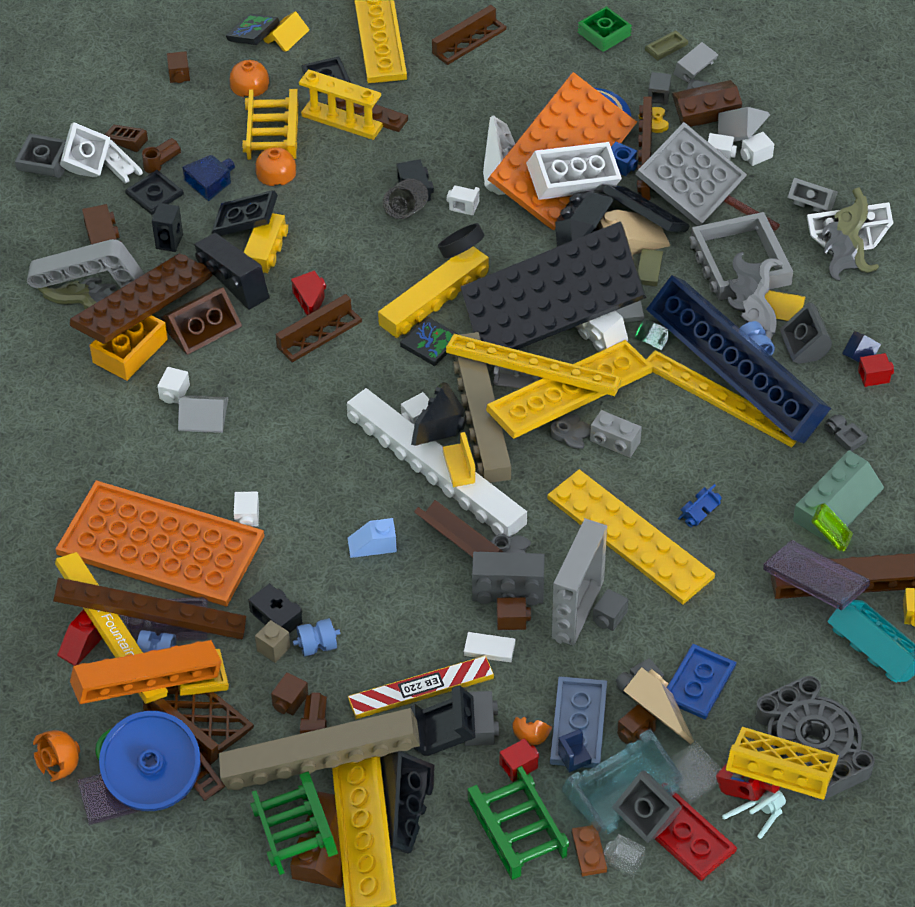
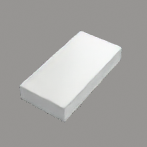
(492, 646)

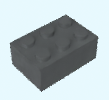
(507, 576)

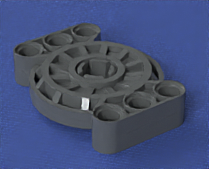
(821, 717)

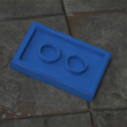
(700, 680)

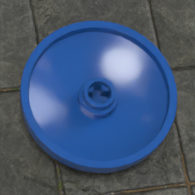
(150, 761)

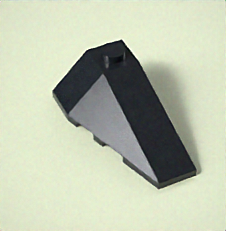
(441, 418)
(405, 787)

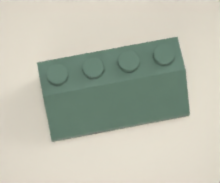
(844, 489)

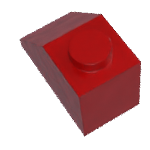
(309, 291)
(79, 639)

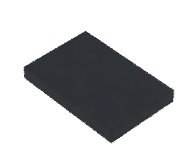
(245, 213)

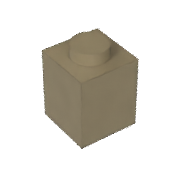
(272, 641)

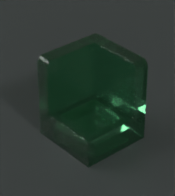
(652, 334)

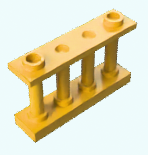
(337, 117)
(288, 131)

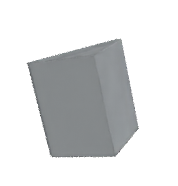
(741, 122)
(202, 413)

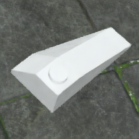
(498, 145)

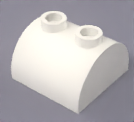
(84, 151)

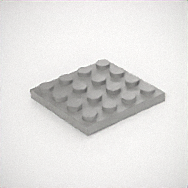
(691, 174)

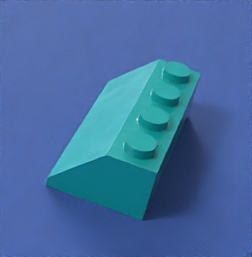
(877, 639)

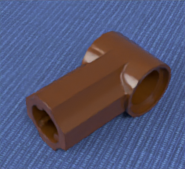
(156, 156)
(314, 713)

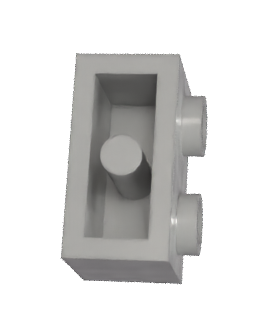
(812, 194)
(615, 433)

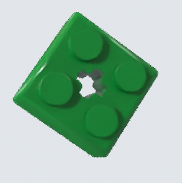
(604, 28)

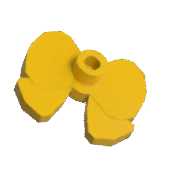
(658, 123)

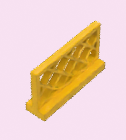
(773, 769)

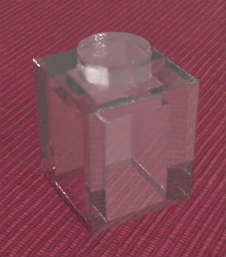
(624, 855)

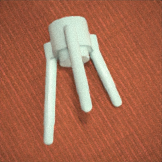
(768, 803)

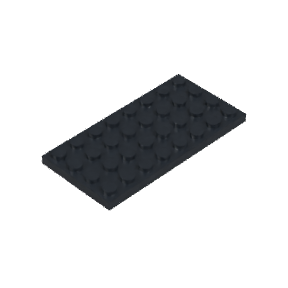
(555, 290)

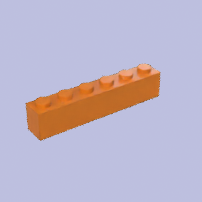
(145, 671)

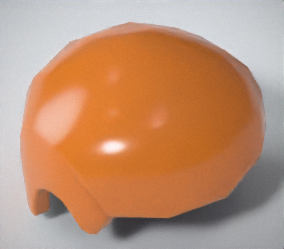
(534, 733)

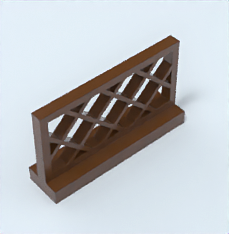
(207, 747)

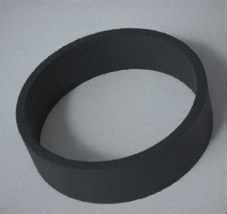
(461, 240)

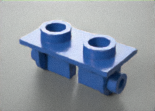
(693, 511)

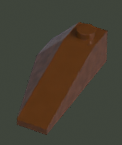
(315, 865)

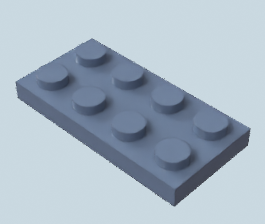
(580, 706)

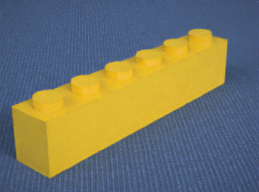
(433, 291)

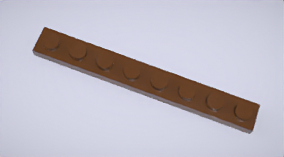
(149, 608)

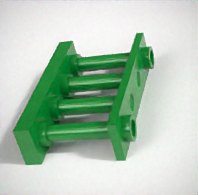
(317, 822)
(503, 841)

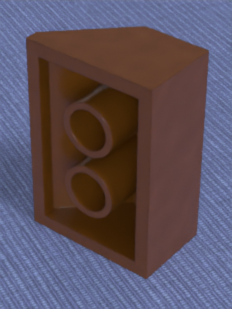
(705, 103)
(202, 320)

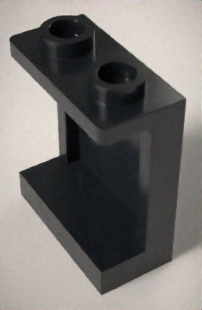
(446, 722)

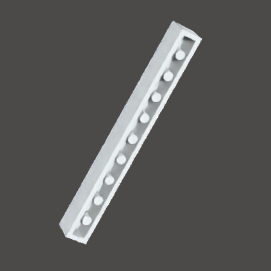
(396, 432)

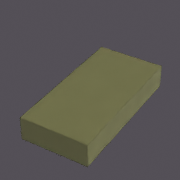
(666, 45)
(650, 266)

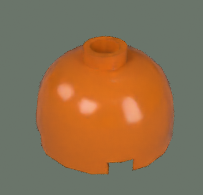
(249, 76)
(275, 166)
(56, 748)

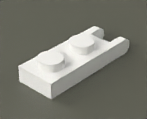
(120, 163)

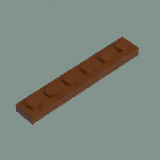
(645, 141)

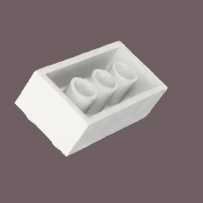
(573, 170)
(604, 330)

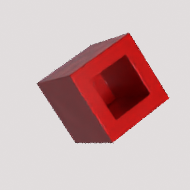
(875, 369)
(519, 755)

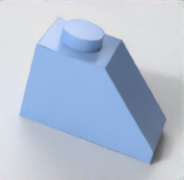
(373, 539)

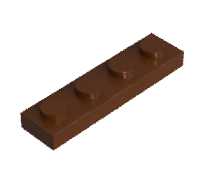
(390, 119)

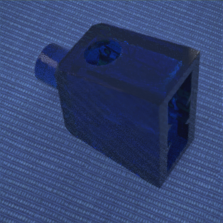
(208, 175)

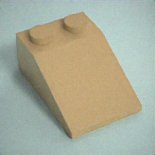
(638, 229)
(651, 693)

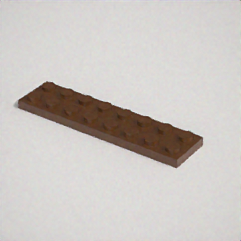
(141, 298)

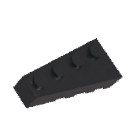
(233, 269)

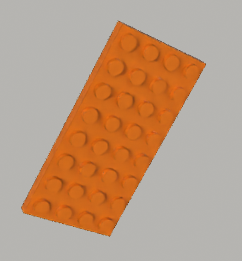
(571, 118)
(161, 543)

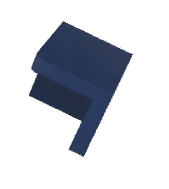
(860, 346)
(573, 751)

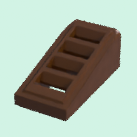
(136, 137)
(213, 777)

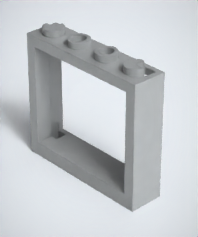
(778, 278)
(583, 576)

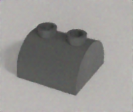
(41, 156)
(806, 335)
(647, 806)

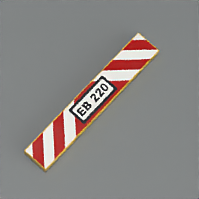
(420, 687)

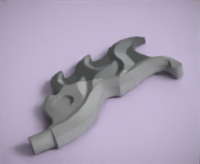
(751, 292)

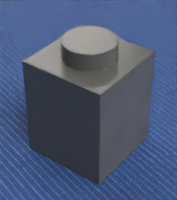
(659, 87)
(610, 610)

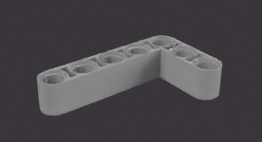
(85, 261)

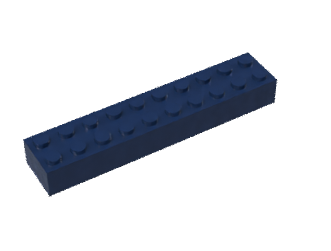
(738, 359)

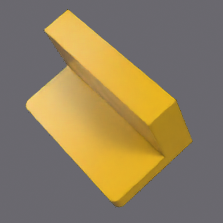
(288, 31)
(785, 304)
(460, 462)

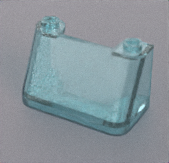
(600, 787)

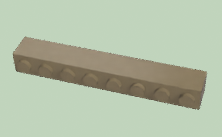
(484, 430)
(319, 749)

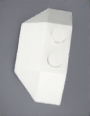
(874, 228)

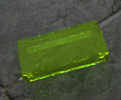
(832, 527)

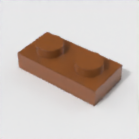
(589, 850)

